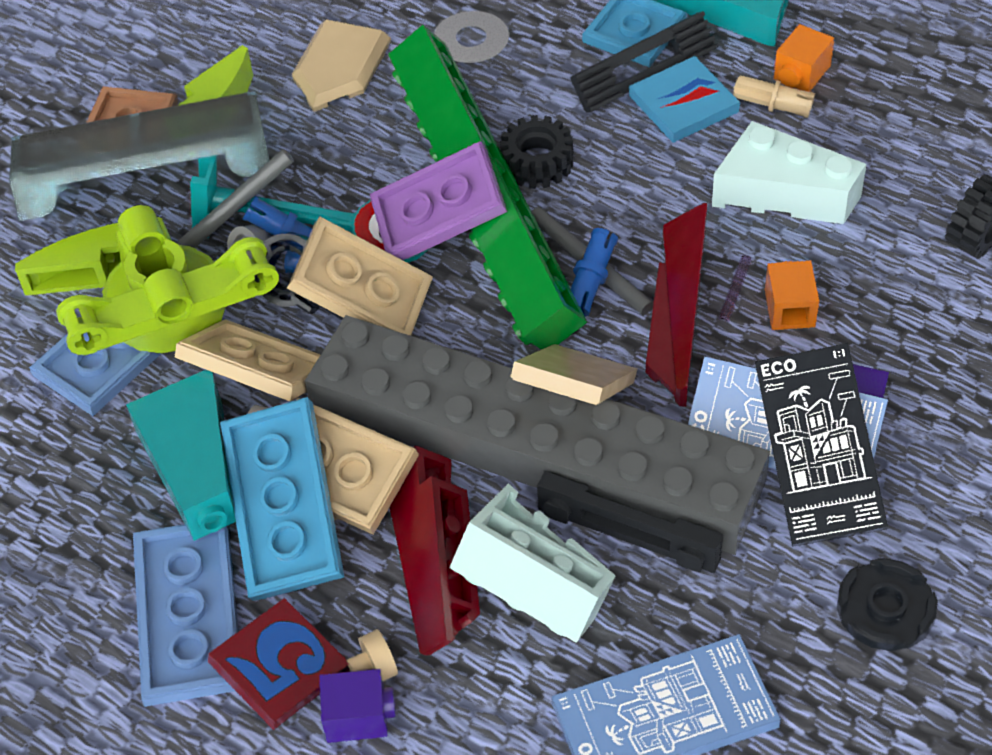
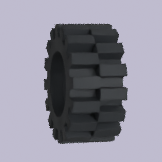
(538, 135)
(973, 219)

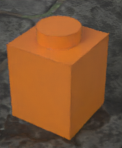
(803, 58)
(791, 295)

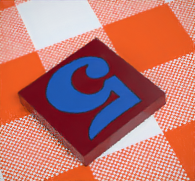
(277, 663)

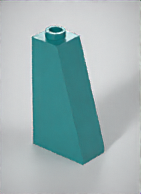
(750, 18)
(187, 449)

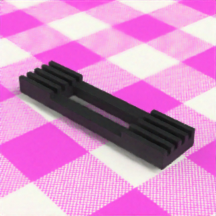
(596, 83)
(683, 541)

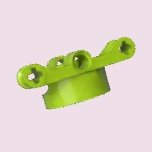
(162, 289)

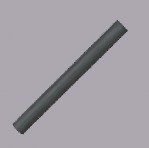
(237, 199)
(577, 249)

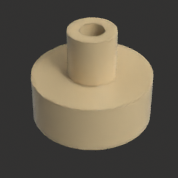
(374, 656)

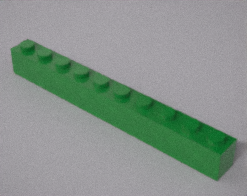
(512, 242)

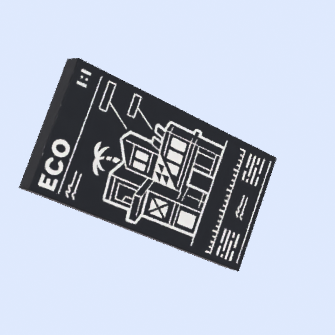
(821, 445)

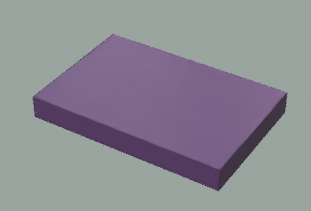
(438, 202)

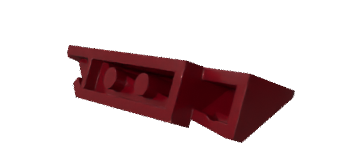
(677, 303)
(428, 528)

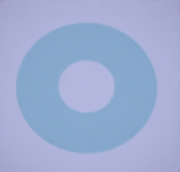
(495, 29)

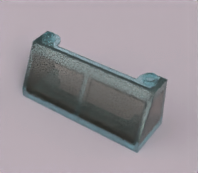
(52, 158)

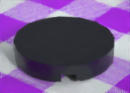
(885, 619)

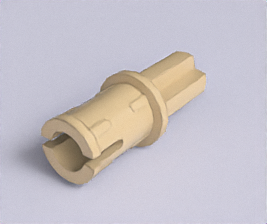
(774, 96)

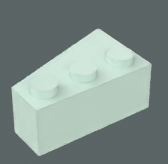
(788, 176)
(532, 567)

